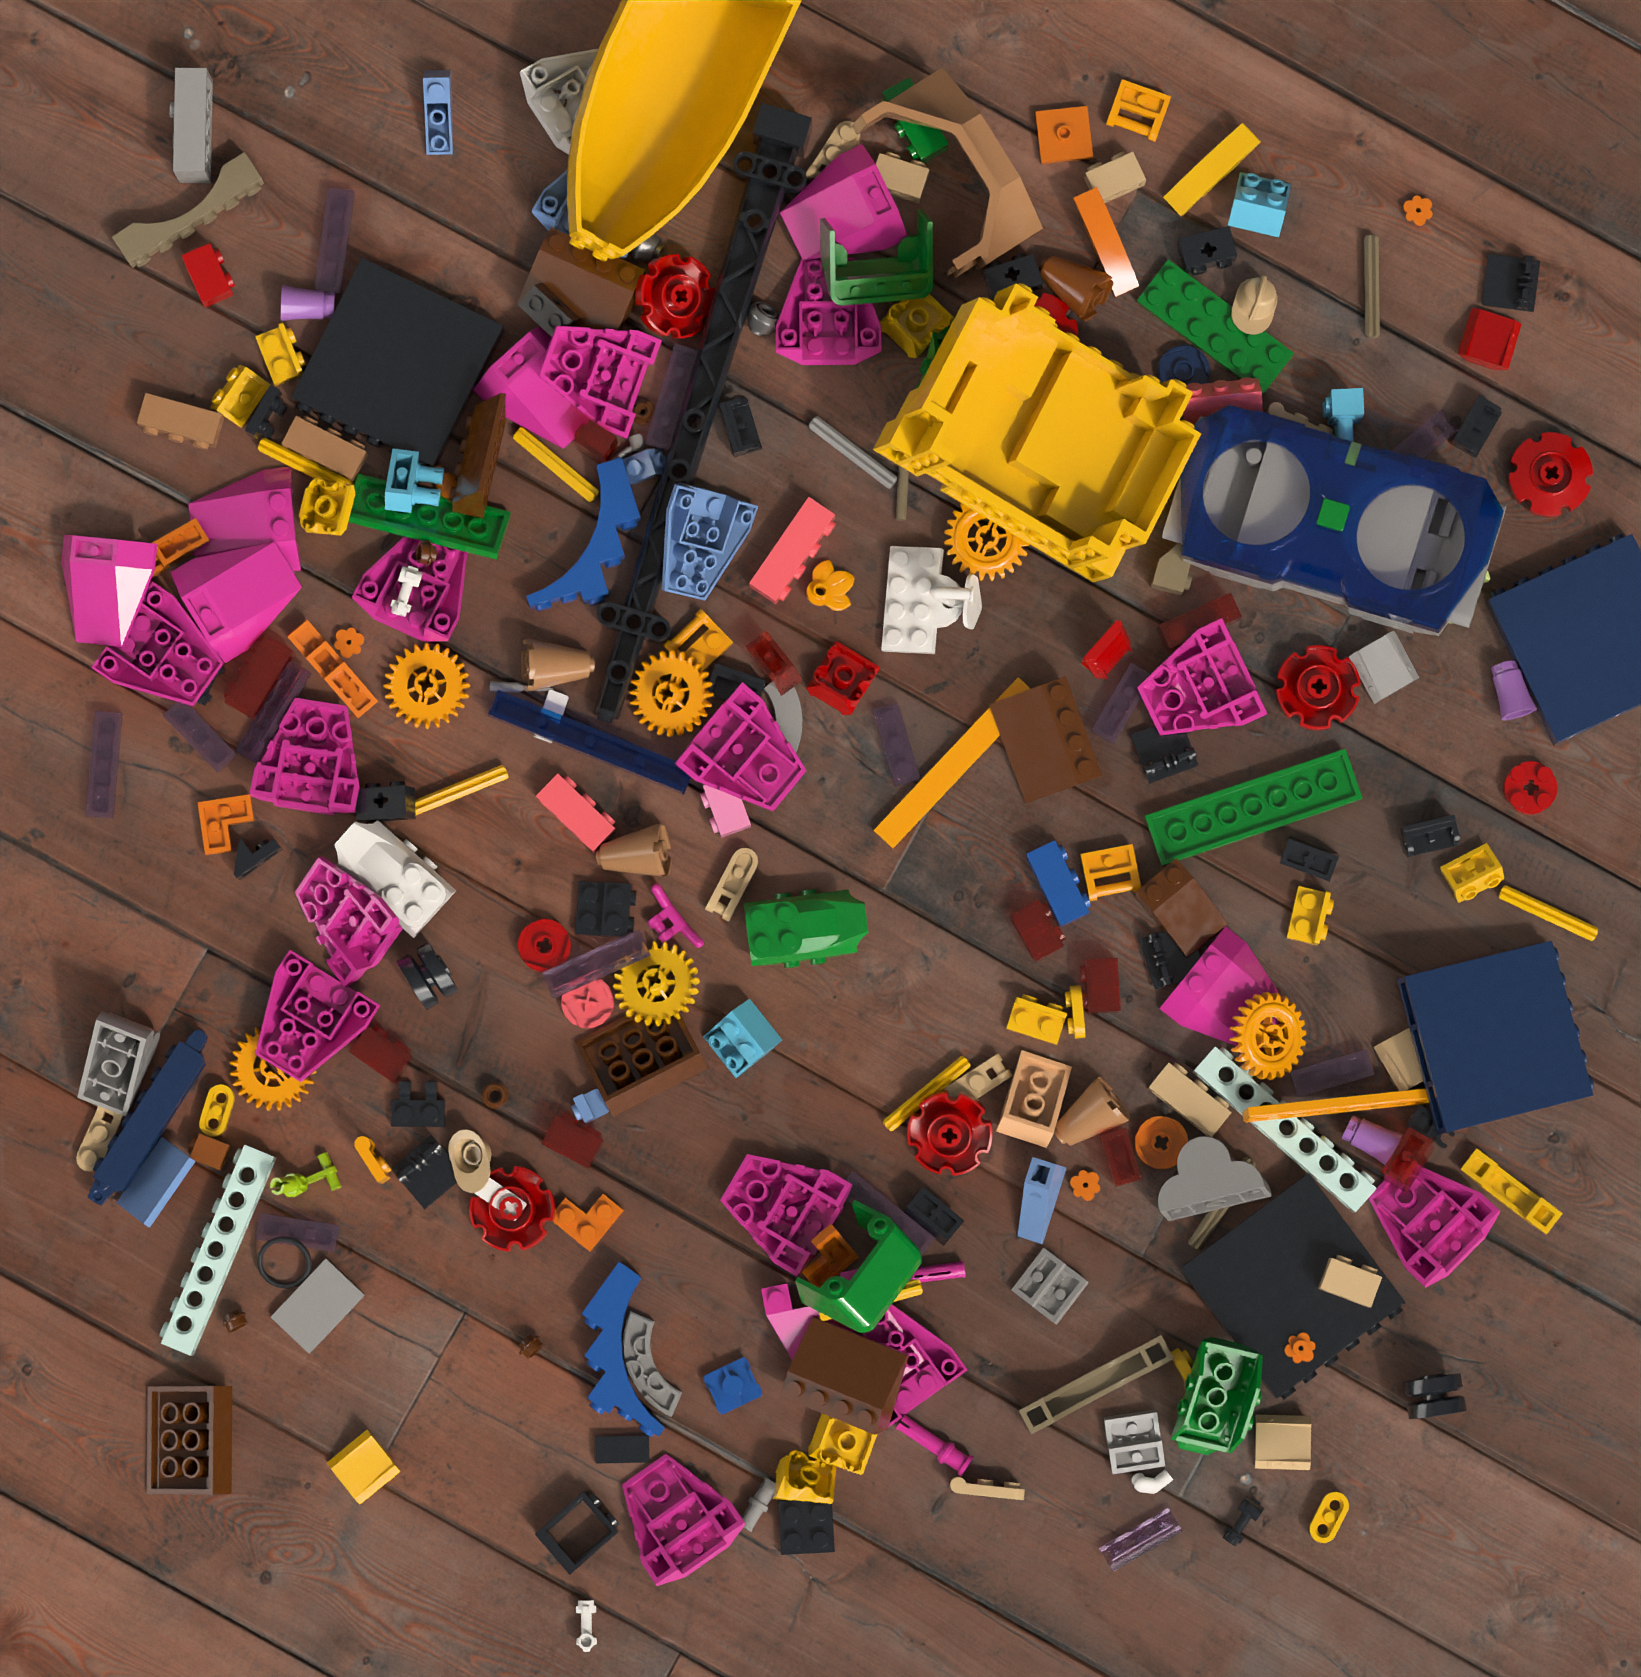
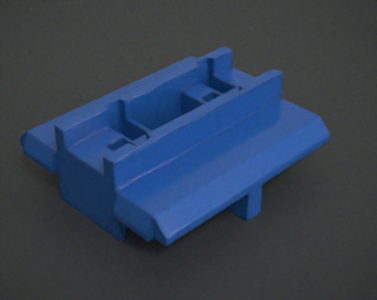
(732, 1385)

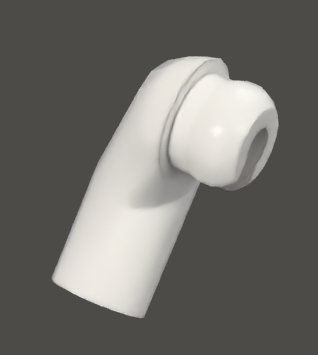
(1151, 1485)

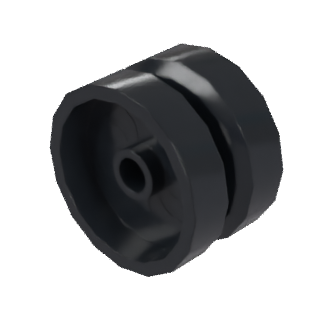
(430, 974)
(1434, 1394)

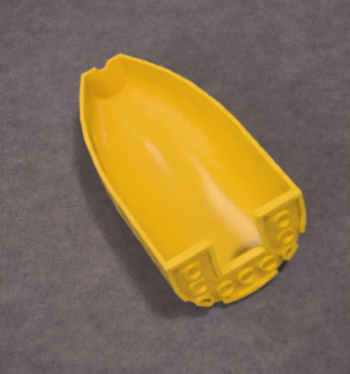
(663, 111)

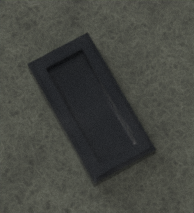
(622, 1449)

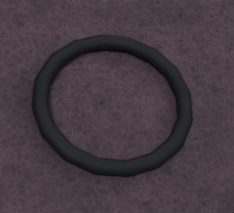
(289, 1240)

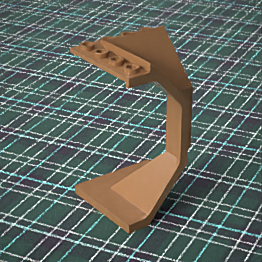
(944, 106)

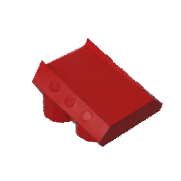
(1489, 339)
(1108, 651)
(842, 678)

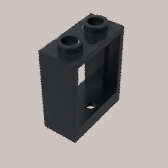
(558, 1551)

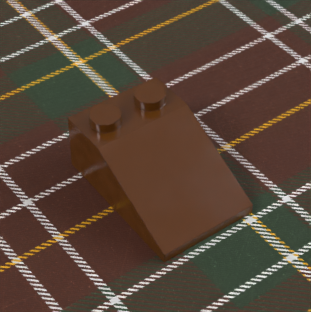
(1181, 908)

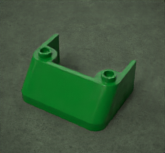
(881, 278)
(877, 1281)

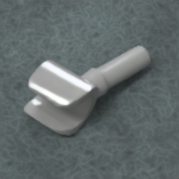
(637, 444)

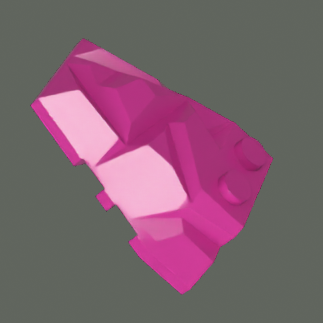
(600, 372)
(1202, 685)
(310, 761)
(349, 918)
(785, 1207)

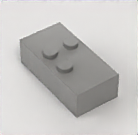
(192, 125)

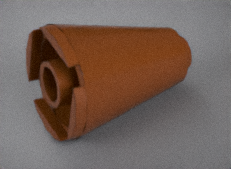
(1077, 285)

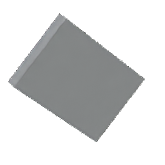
(317, 1306)

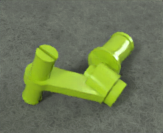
(295, 1184)

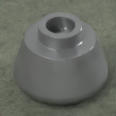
(648, 249)
(762, 318)

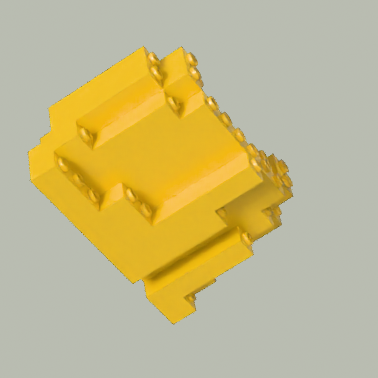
(1044, 433)

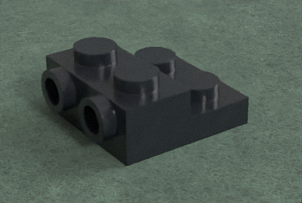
(605, 909)
(805, 1527)

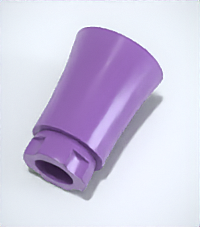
(306, 304)
(1511, 691)
(1372, 1138)

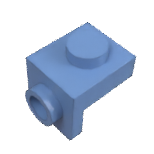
(644, 465)
(589, 1106)

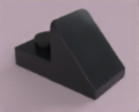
(248, 862)

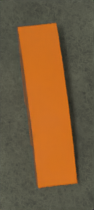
(1105, 241)
(178, 545)
(332, 668)

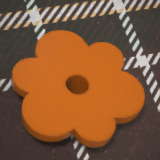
(1423, 205)
(350, 635)
(1083, 1177)
(1292, 1350)

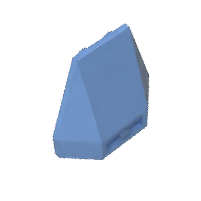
(702, 538)

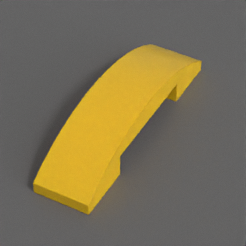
(1511, 1192)

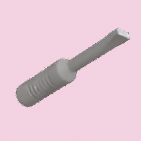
(515, 687)

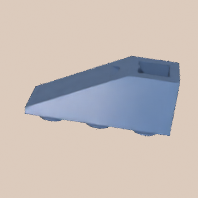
(438, 111)
(1039, 1198)

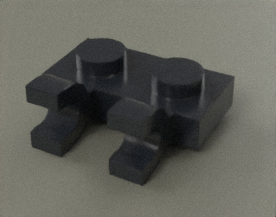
(259, 422)
(418, 1112)

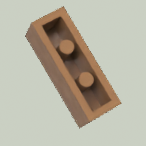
(180, 421)
(325, 447)

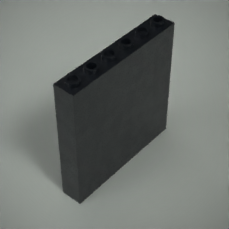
(397, 363)
(1267, 1279)

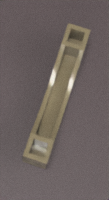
(144, 240)
(1172, 572)
(1095, 1384)

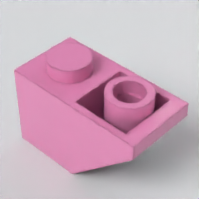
(727, 811)

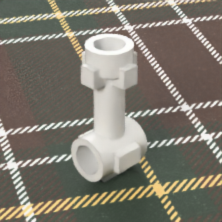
(409, 577)
(586, 1640)

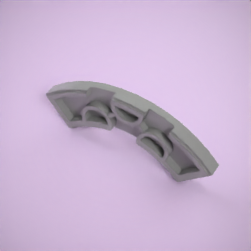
(787, 713)
(642, 1367)

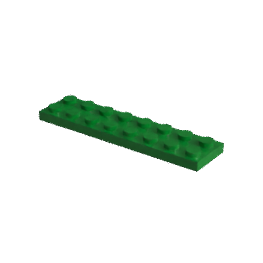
(1253, 807)

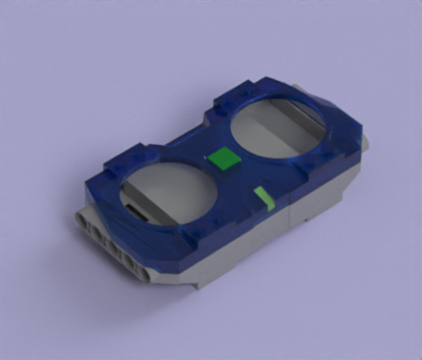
(1335, 520)

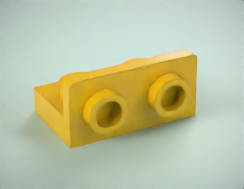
(280, 355)
(239, 395)
(1473, 873)
(1309, 916)
(1037, 1020)

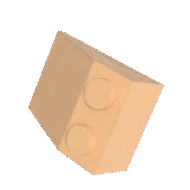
(1034, 1099)

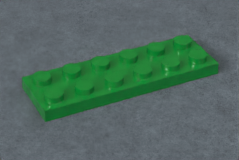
(1208, 325)
(428, 521)

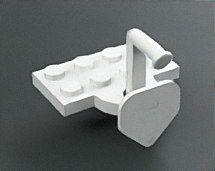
(918, 600)

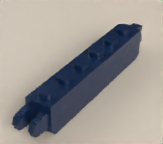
(150, 1118)

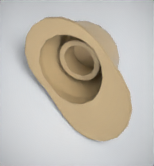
(1254, 305)
(470, 1160)

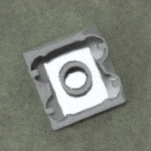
(1384, 667)

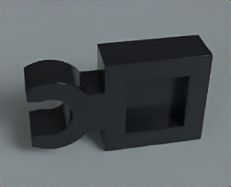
(1423, 1122)

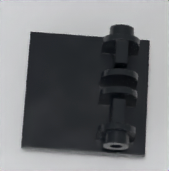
(1511, 282)
(1163, 754)
(1165, 960)
(426, 1172)

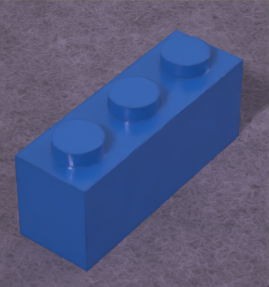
(1058, 883)

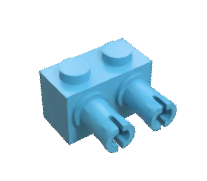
(1343, 410)
(402, 478)

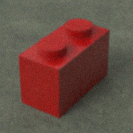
(207, 274)

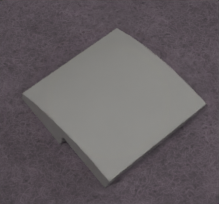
(1050, 1286)
(1134, 1441)

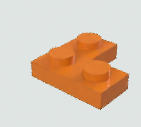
(216, 818)
(588, 1227)
(834, 1259)

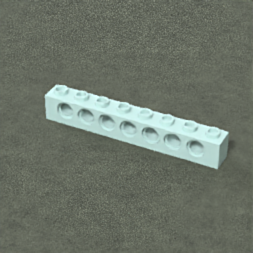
(1362, 1182)
(188, 1340)

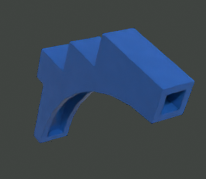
(586, 577)
(606, 1353)

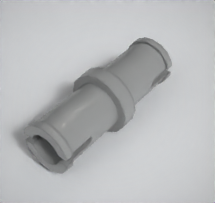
(758, 1504)

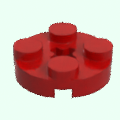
(1541, 798)
(535, 933)

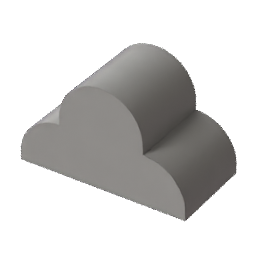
(117, 1062)
(1209, 1181)

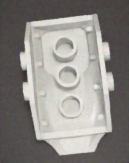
(394, 873)

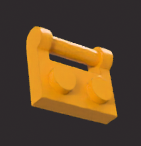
(1141, 102)
(707, 647)
(1110, 863)
(377, 1165)

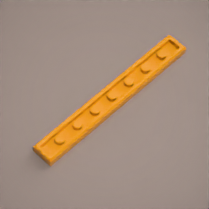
(943, 774)
(1335, 1105)

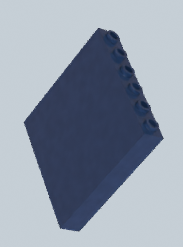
(1577, 636)
(1495, 1037)

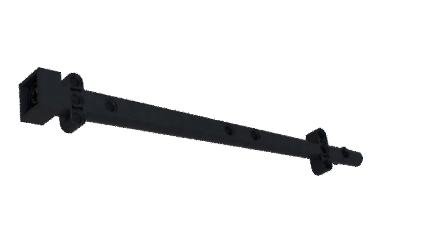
(778, 140)

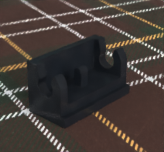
(740, 426)
(1477, 426)
(726, 680)
(1430, 836)
(1309, 858)
(933, 1216)

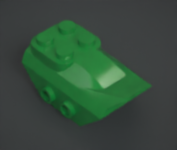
(804, 927)
(1219, 1397)

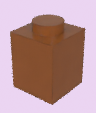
(209, 1151)

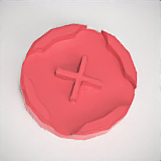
(588, 1004)

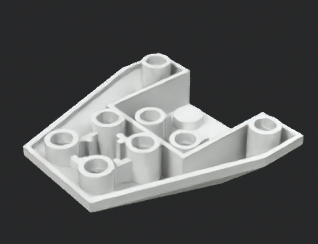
(557, 73)

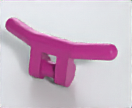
(670, 912)

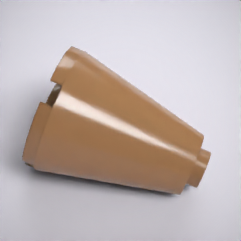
(553, 664)
(638, 852)
(1091, 1114)

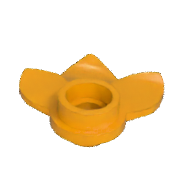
(833, 585)

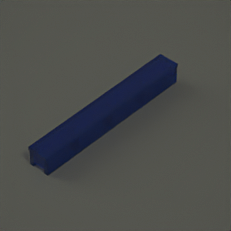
(589, 741)

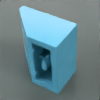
(1259, 204)
(742, 1038)

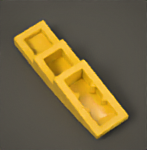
(1212, 169)

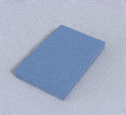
(155, 1182)

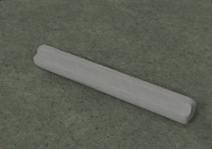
(853, 452)

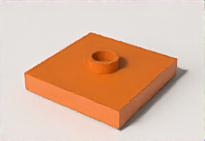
(1064, 135)

